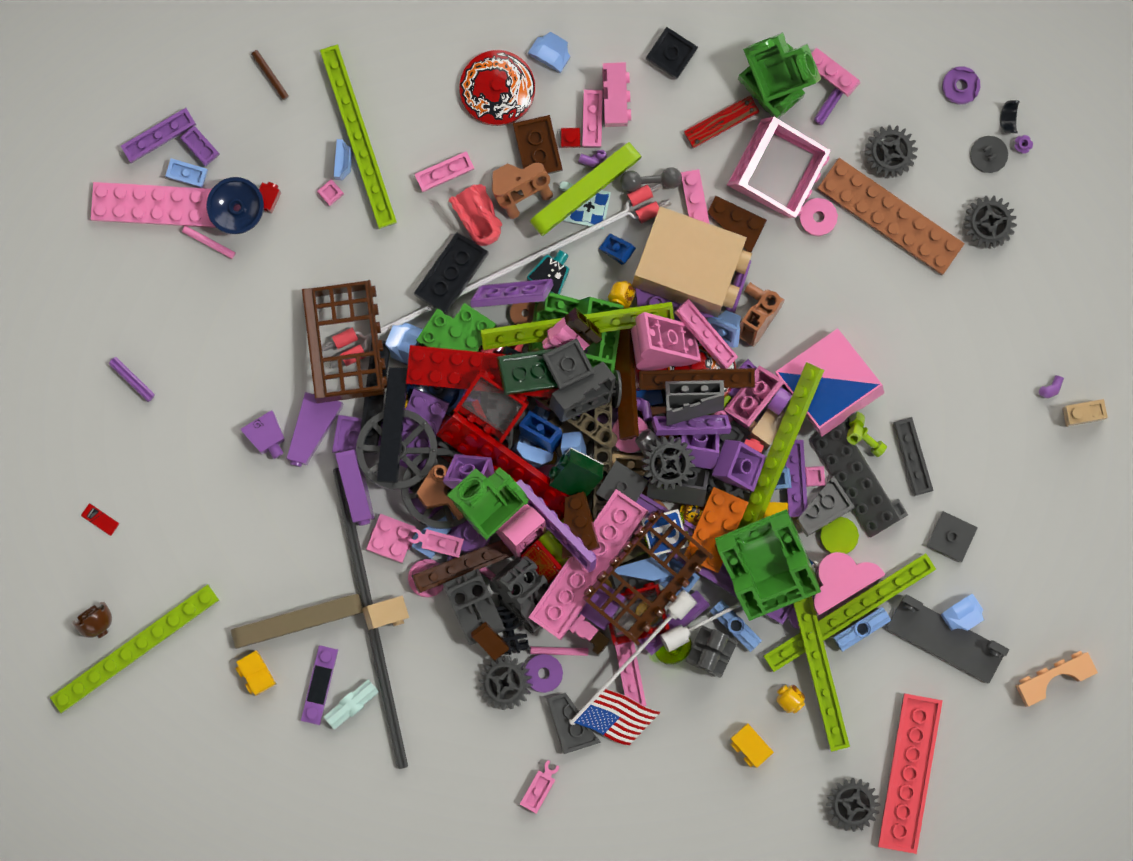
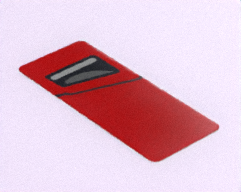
(100, 519)

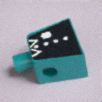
(552, 269)

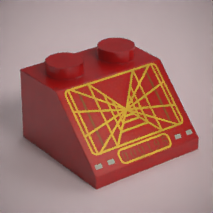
(545, 562)

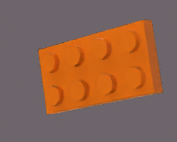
(719, 516)

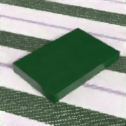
(525, 373)

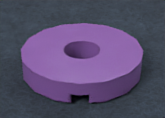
(961, 96)
(554, 668)

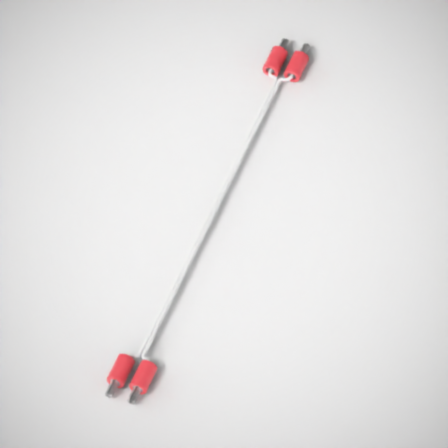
(643, 215)

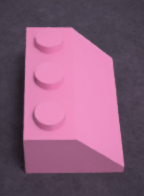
(751, 401)

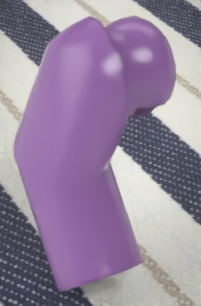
(594, 160)
(1052, 390)
(645, 408)

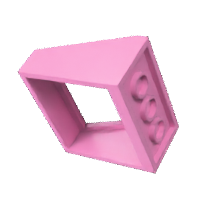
(753, 153)

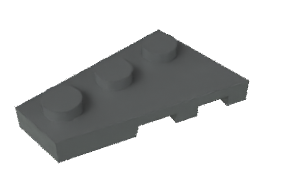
(825, 508)
(570, 736)

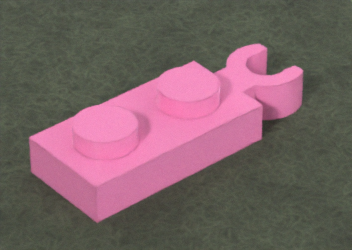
(439, 542)
(539, 789)

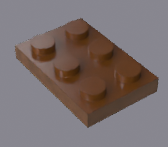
(538, 143)

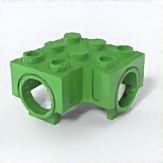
(779, 68)
(775, 107)
(456, 333)
(488, 501)

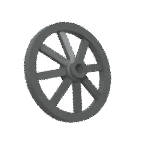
(420, 475)
(406, 496)

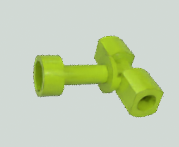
(858, 432)

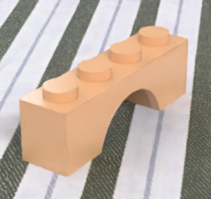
(1034, 689)

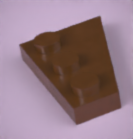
(737, 221)
(579, 519)

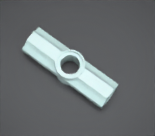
(351, 704)

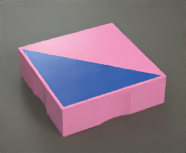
(844, 386)

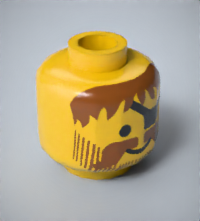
(622, 294)
(691, 513)
(790, 698)

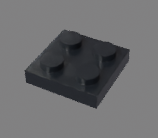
(671, 53)

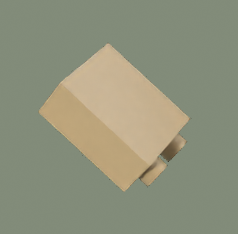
(691, 262)

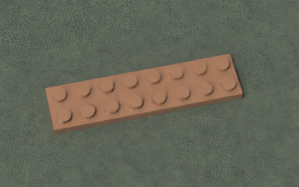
(890, 216)

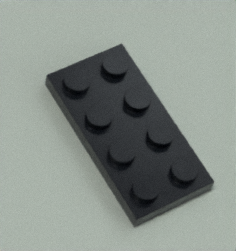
(451, 273)

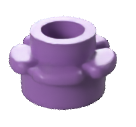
(1028, 144)

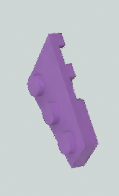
(347, 433)

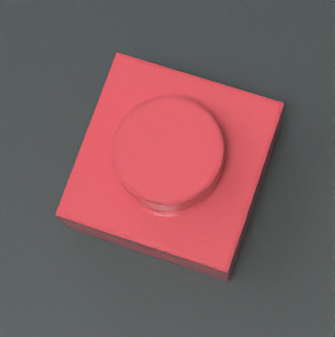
(755, 444)

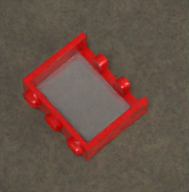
(489, 407)
(650, 592)

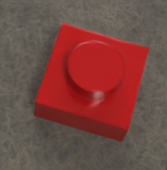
(570, 137)

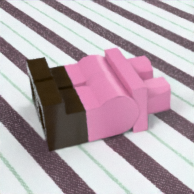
(570, 327)
(587, 631)

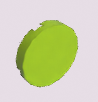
(839, 536)

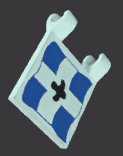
(592, 211)

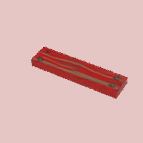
(721, 122)

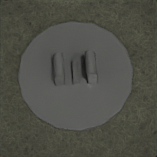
(989, 154)
(617, 390)

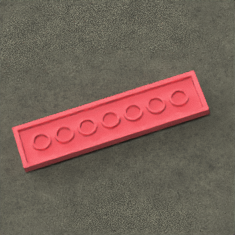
(910, 773)

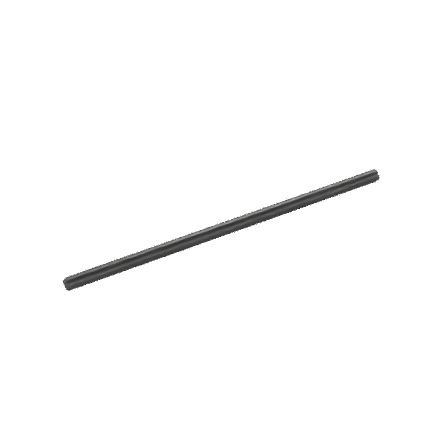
(374, 635)

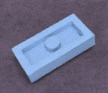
(186, 173)

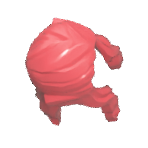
(477, 214)

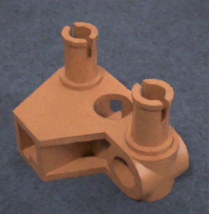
(511, 179)
(761, 312)
(434, 491)

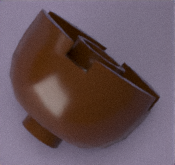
(94, 621)

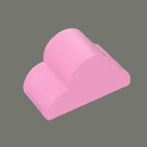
(662, 343)
(522, 530)
(841, 578)

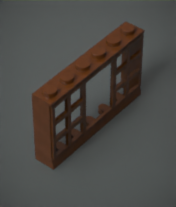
(314, 341)
(667, 594)

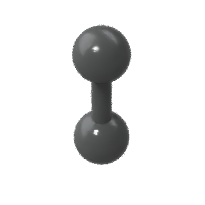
(669, 178)

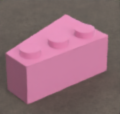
(616, 94)

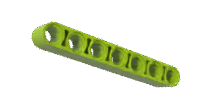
(585, 189)

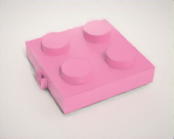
(391, 538)

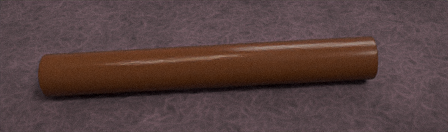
(270, 75)

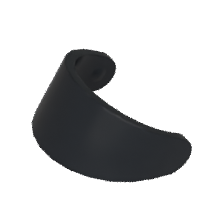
(1008, 116)

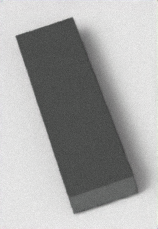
(913, 456)

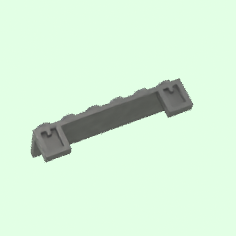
(858, 480)
(958, 647)

